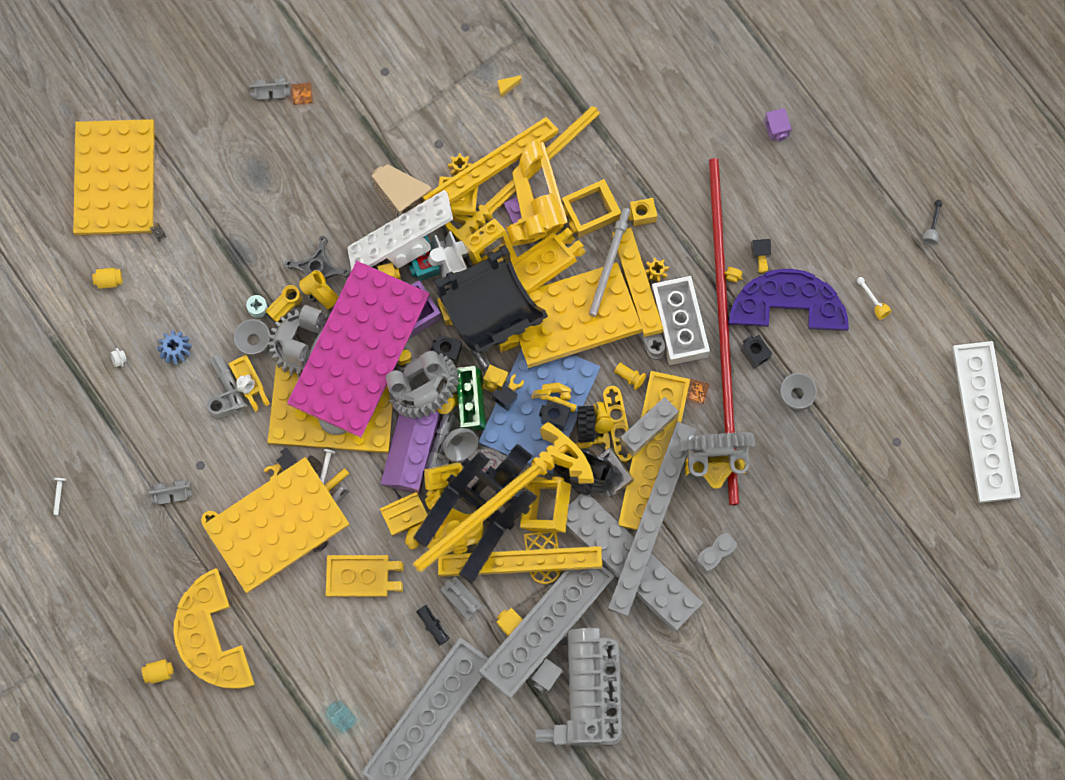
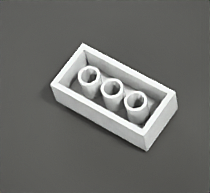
(681, 320)

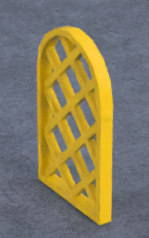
(542, 547)

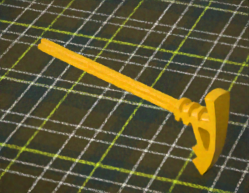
(485, 212)
(554, 454)

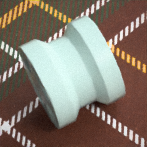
(257, 311)

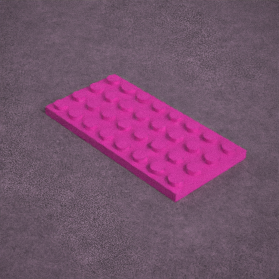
(358, 349)

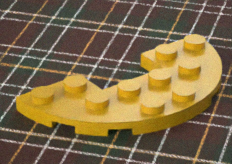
(198, 639)

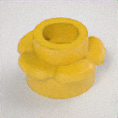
(733, 274)

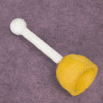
(881, 309)

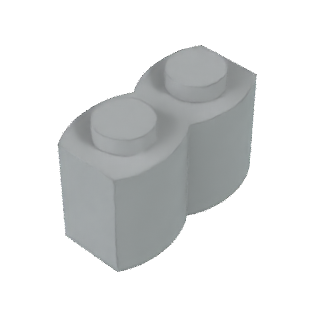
(720, 550)

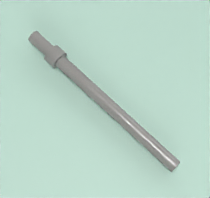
(620, 228)

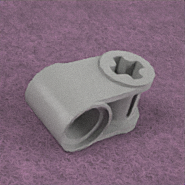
(653, 340)
(228, 404)

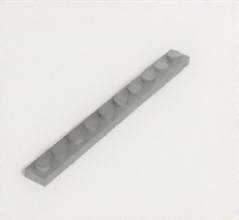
(650, 522)

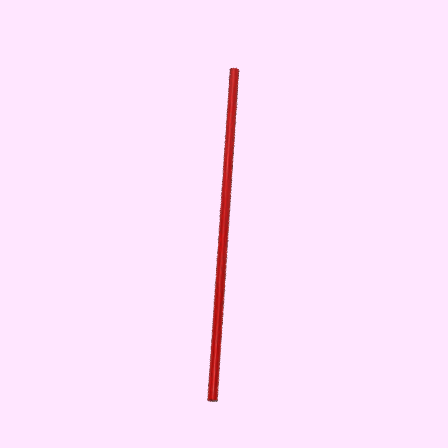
(723, 316)

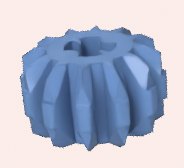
(167, 344)

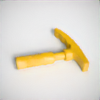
(544, 394)
(600, 440)

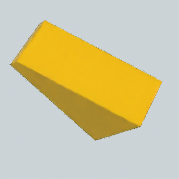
(508, 84)

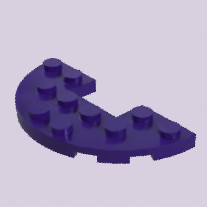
(789, 291)

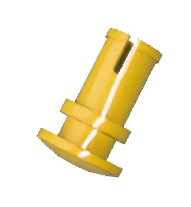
(631, 376)
(452, 402)
(603, 422)

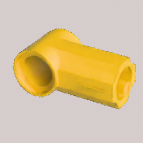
(316, 285)
(283, 305)

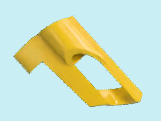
(539, 215)

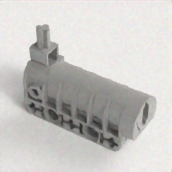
(589, 692)

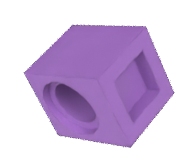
(777, 124)

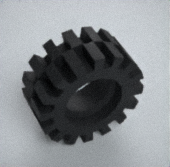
(586, 423)

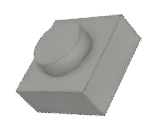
(436, 459)

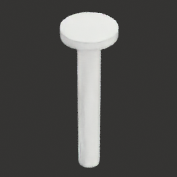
(326, 463)
(58, 495)

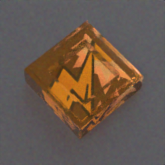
(302, 93)
(697, 391)

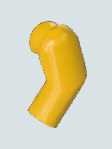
(557, 387)
(412, 544)

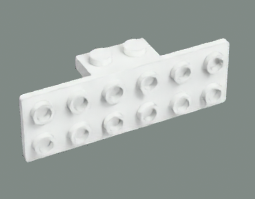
(403, 237)

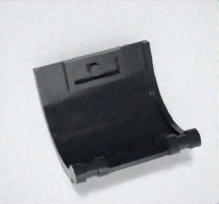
(488, 302)

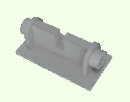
(262, 89)
(178, 489)
(461, 597)

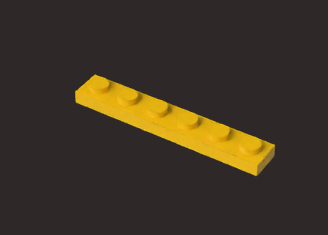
(638, 284)

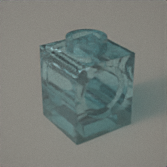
(340, 716)

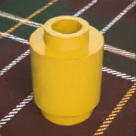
(107, 278)
(157, 671)

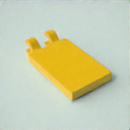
(547, 260)
(361, 576)

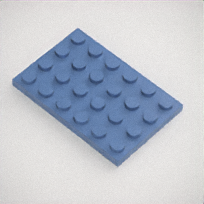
(522, 422)

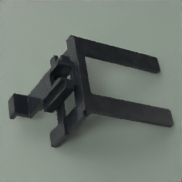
(499, 522)

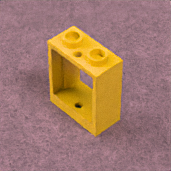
(608, 199)
(491, 232)
(558, 524)

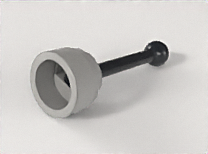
(931, 236)

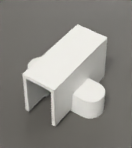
(448, 255)

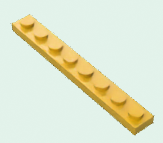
(494, 161)
(527, 561)

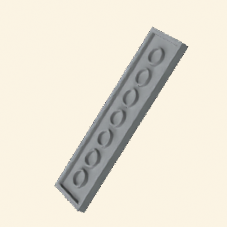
(658, 586)
(544, 628)
(428, 715)

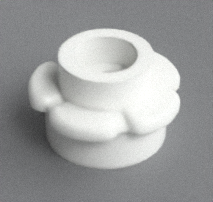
(118, 357)
(245, 384)

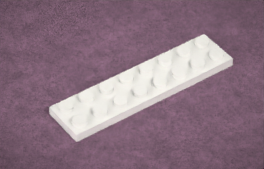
(986, 422)

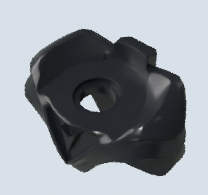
(601, 470)

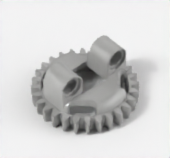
(295, 353)
(425, 397)
(717, 445)

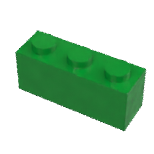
(471, 398)

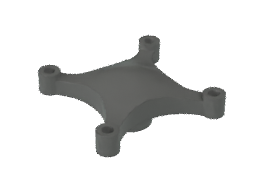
(319, 262)

